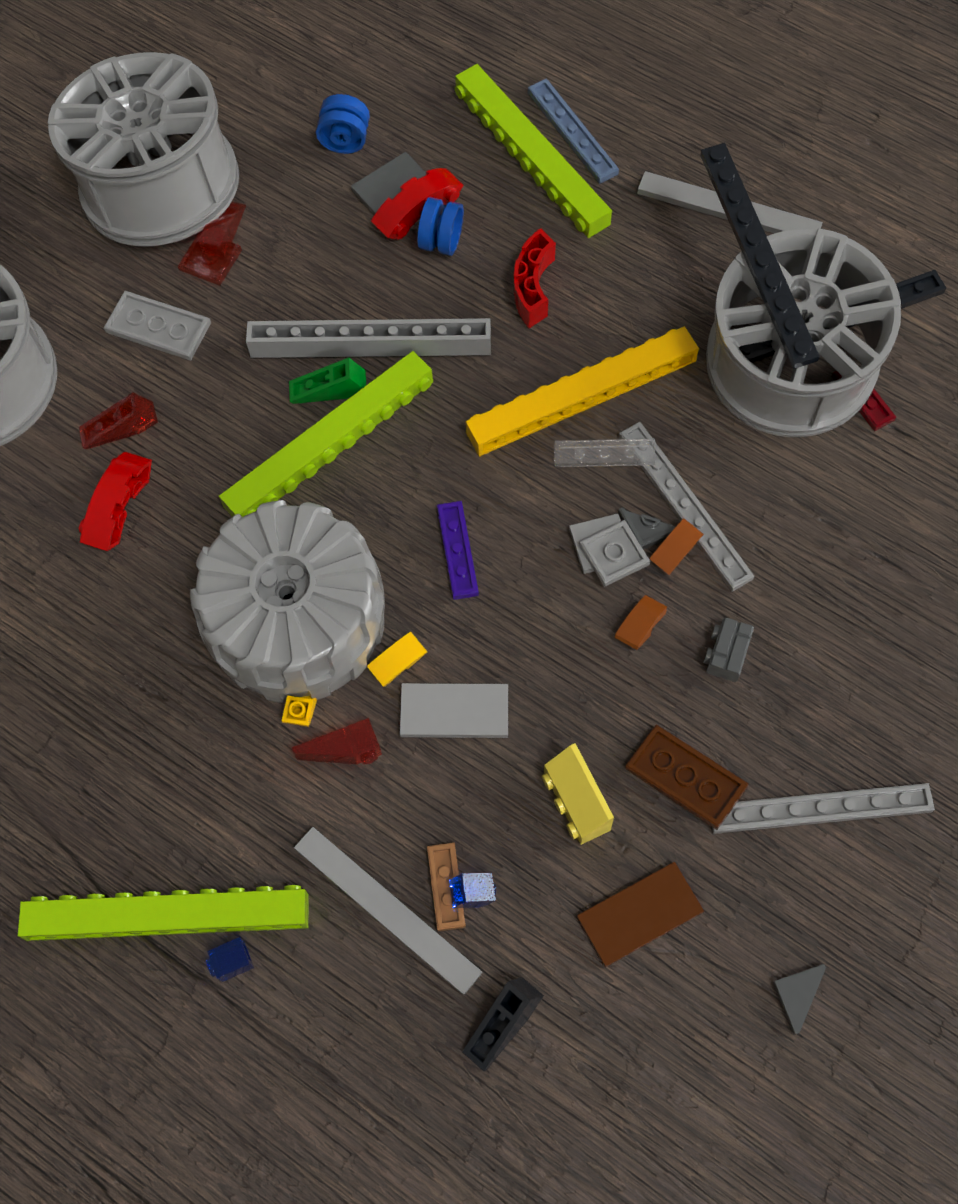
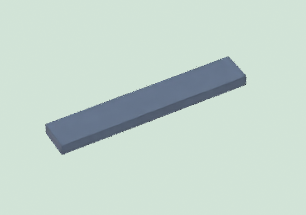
(573, 131)

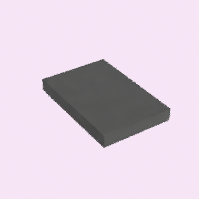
(386, 181)

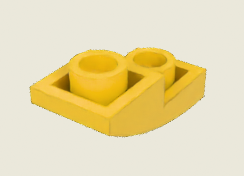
(397, 659)
(299, 710)

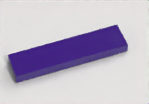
(457, 550)

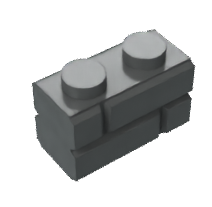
(729, 649)

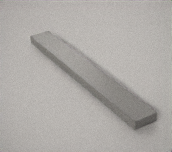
(707, 202)
(687, 506)
(828, 808)
(388, 911)

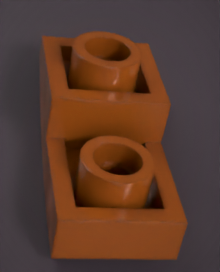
(676, 546)
(640, 621)

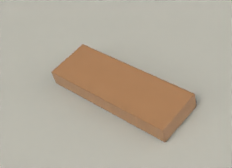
(442, 869)

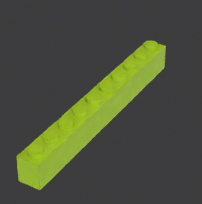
(533, 151)
(329, 436)
(164, 913)

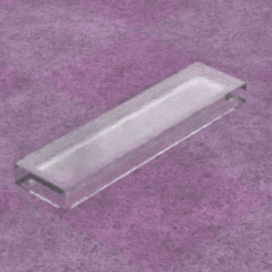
(604, 452)

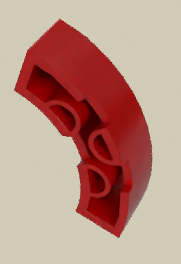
(405, 209)
(531, 263)
(106, 511)

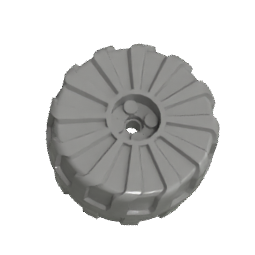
(295, 643)

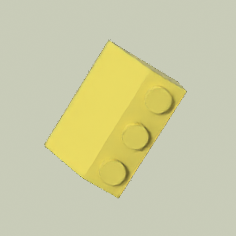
(577, 795)

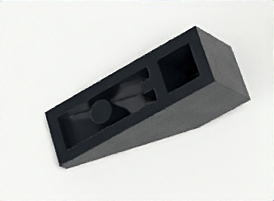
(502, 1022)

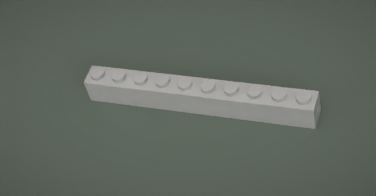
(369, 338)

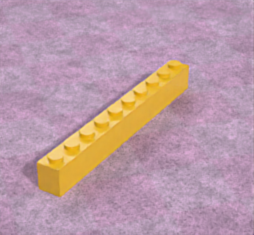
(581, 390)

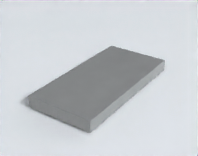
(157, 325)
(454, 710)

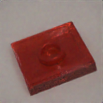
(208, 266)

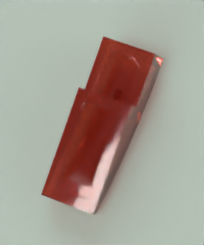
(221, 231)

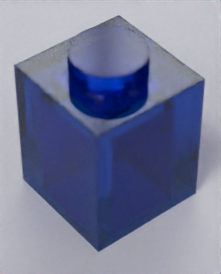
(472, 890)
(229, 960)

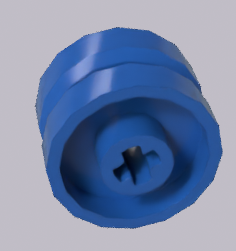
(342, 123)
(440, 226)

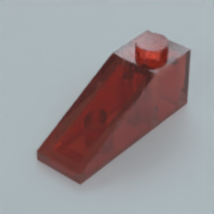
(121, 420)
(346, 745)

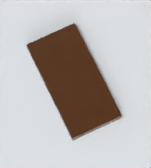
(686, 776)
(640, 914)

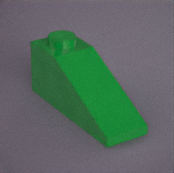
(331, 382)

